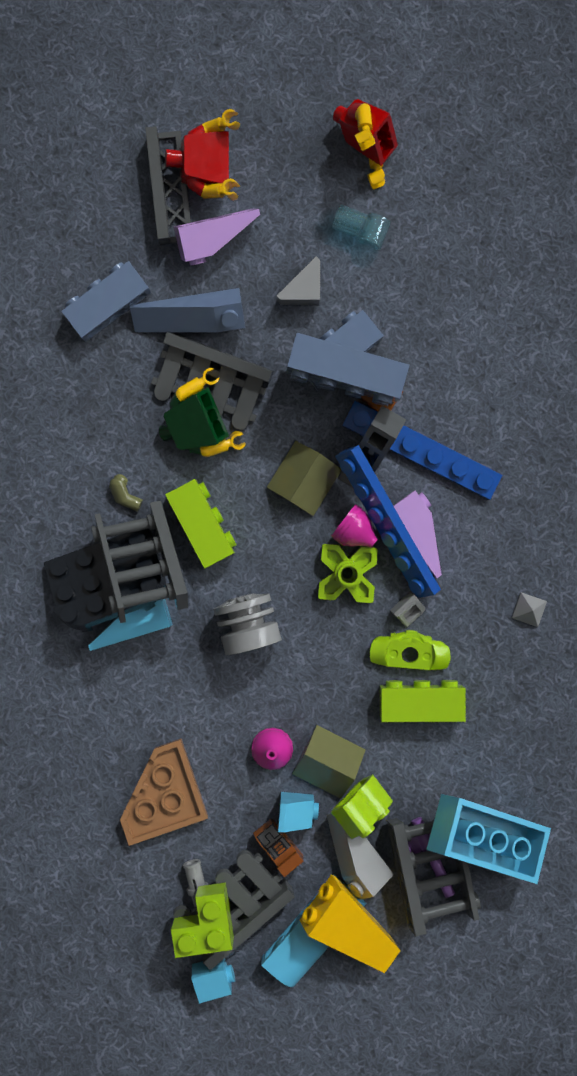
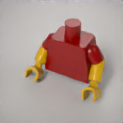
(370, 133)
(206, 158)

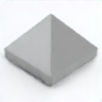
(529, 609)

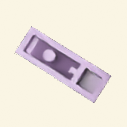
(208, 236)
(419, 523)

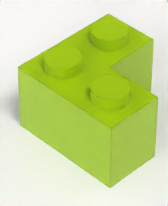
(210, 929)

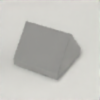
(408, 609)

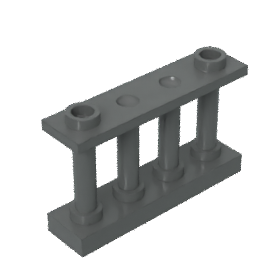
(162, 544)
(413, 888)

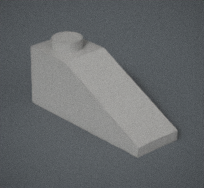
(358, 862)

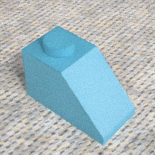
(296, 811)

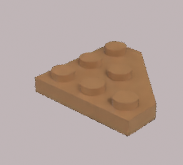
(164, 796)

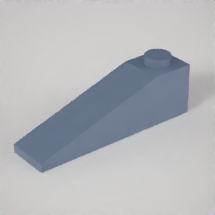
(194, 313)

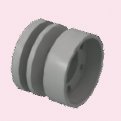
(247, 624)

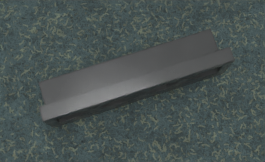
(158, 186)

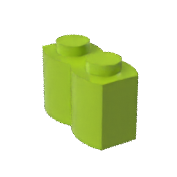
(362, 807)

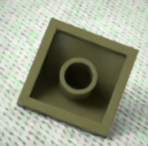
(304, 478)
(329, 762)

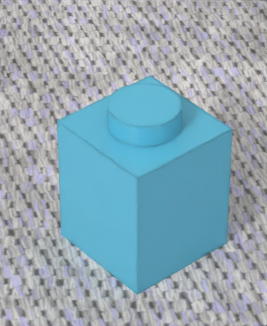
(213, 983)

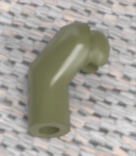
(121, 495)

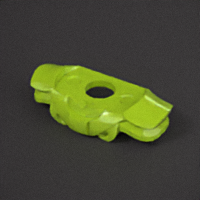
(389, 649)

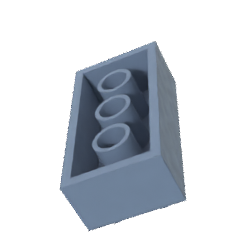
(346, 369)

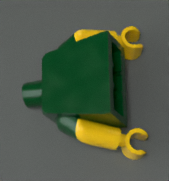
(196, 422)

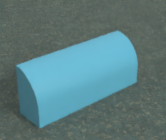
(294, 951)

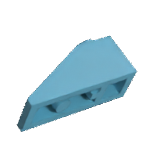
(136, 624)

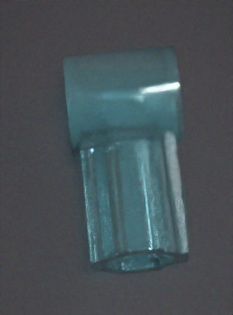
(364, 227)

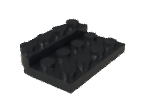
(83, 585)

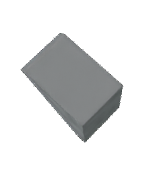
(304, 287)

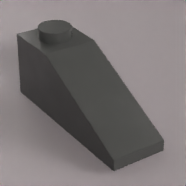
(379, 438)

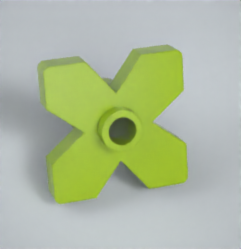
(357, 584)

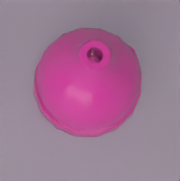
(355, 529)
(272, 748)

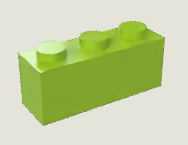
(201, 522)
(422, 702)

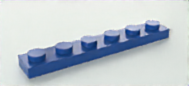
(430, 454)
(387, 522)

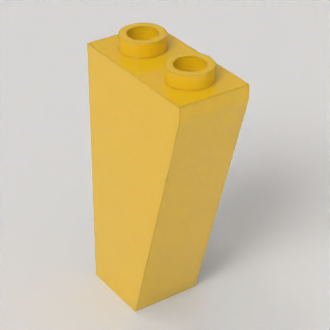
(347, 926)

